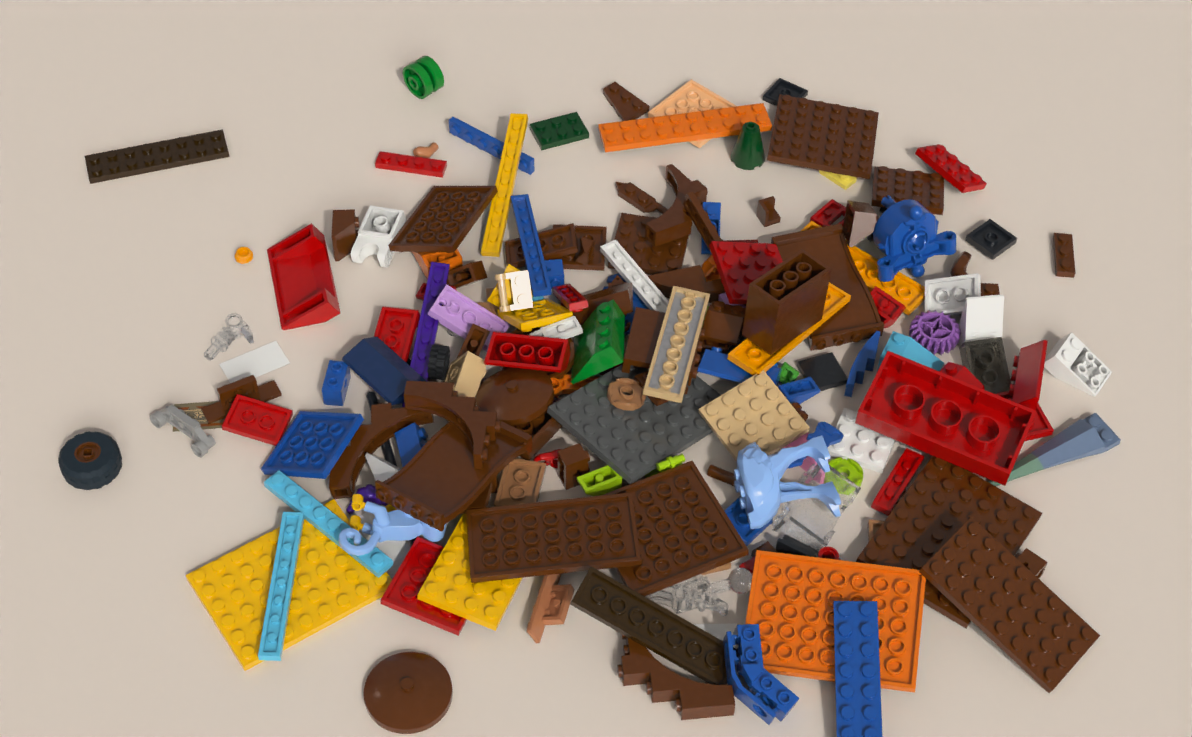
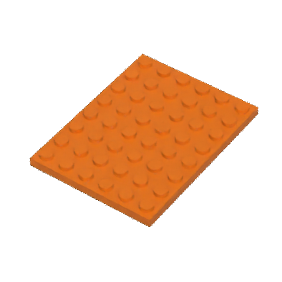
(795, 614)

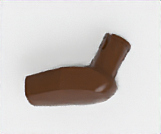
(960, 264)

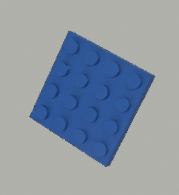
(313, 444)

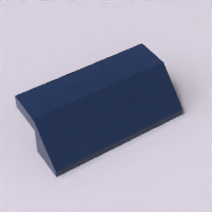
(381, 369)

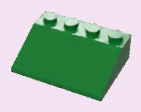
(600, 343)

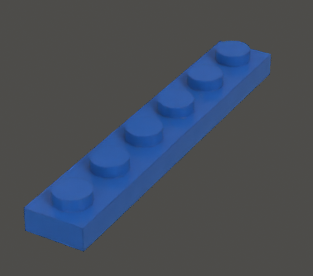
(486, 142)

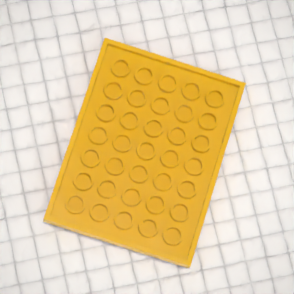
(325, 589)

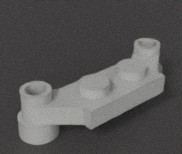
(185, 424)

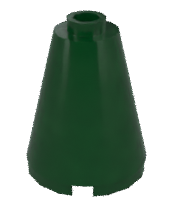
(748, 148)

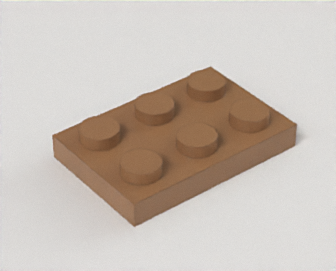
(520, 483)

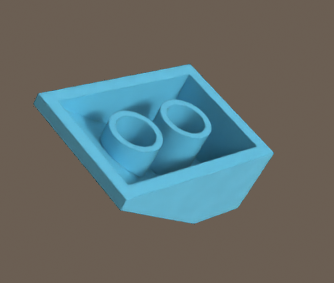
(912, 350)

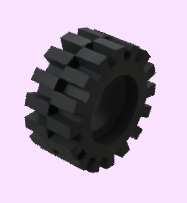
(438, 362)

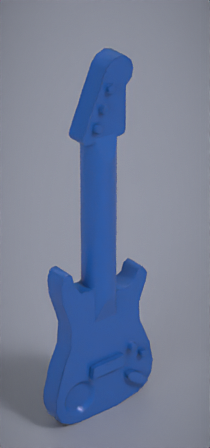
(830, 434)

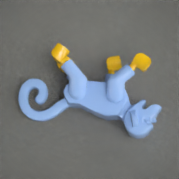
(387, 525)

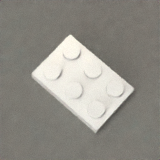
(950, 293)

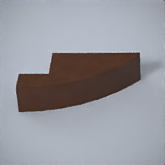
(687, 278)

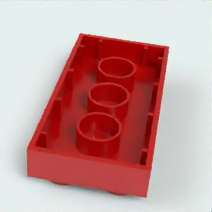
(946, 417)

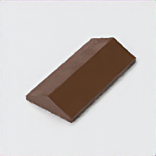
(621, 294)

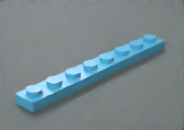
(323, 520)
(281, 587)

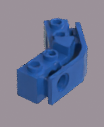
(766, 694)

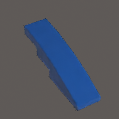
(864, 361)
(799, 390)

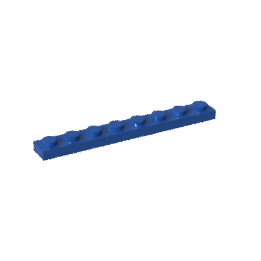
(531, 245)

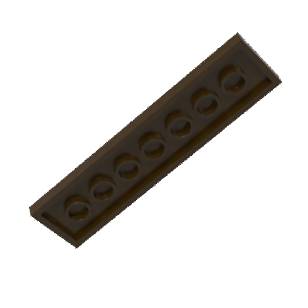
(156, 156)
(652, 626)

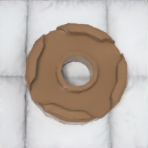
(626, 402)

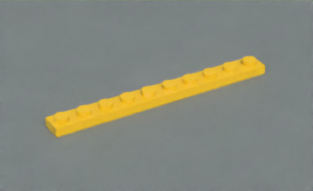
(505, 185)

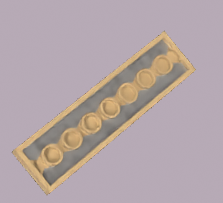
(676, 344)

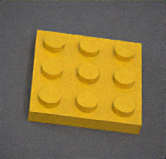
(542, 314)

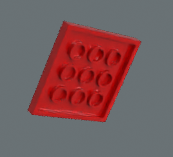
(742, 264)
(407, 582)

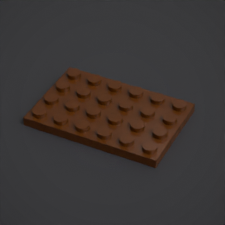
(443, 219)

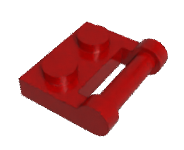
(829, 214)

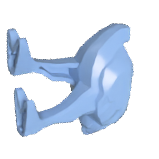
(760, 483)

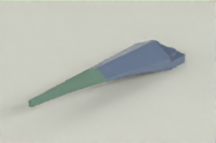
(1077, 441)

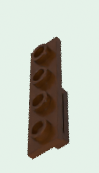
(246, 387)

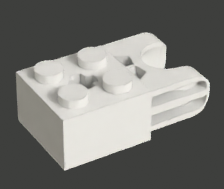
(376, 233)

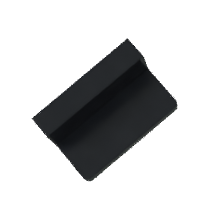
(791, 546)

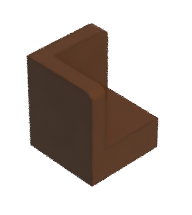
(766, 212)

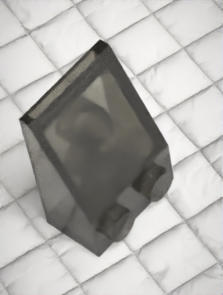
(987, 363)

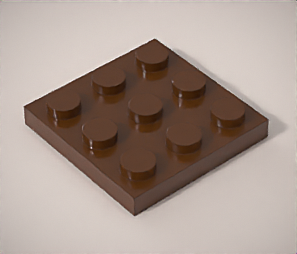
(597, 261)

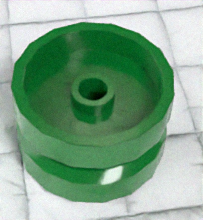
(423, 77)

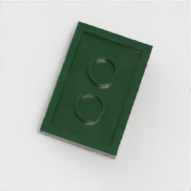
(559, 131)

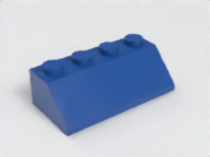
(717, 364)

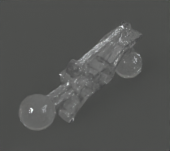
(702, 594)

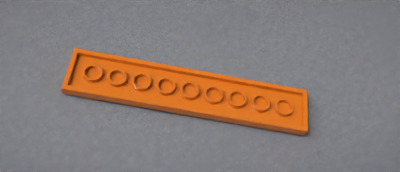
(681, 127)

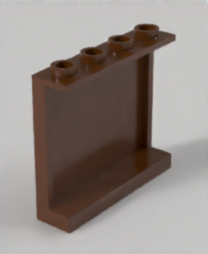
(643, 341)

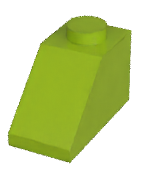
(600, 481)

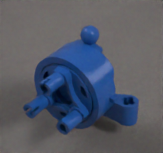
(908, 237)

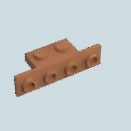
(550, 606)

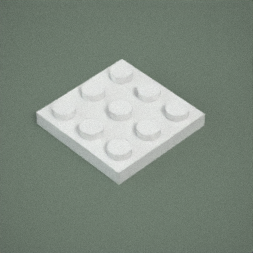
(861, 444)

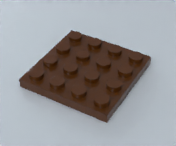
(911, 185)
(650, 259)

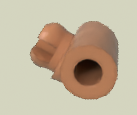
(425, 152)

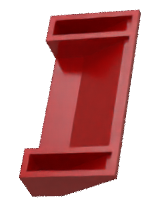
(303, 279)

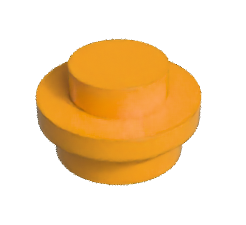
(243, 255)

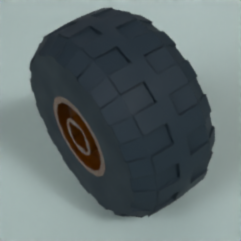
(90, 460)

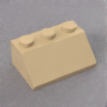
(466, 374)

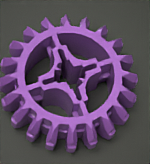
(935, 332)

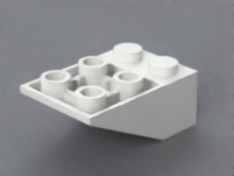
(981, 318)
(1077, 365)

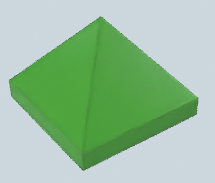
(788, 373)

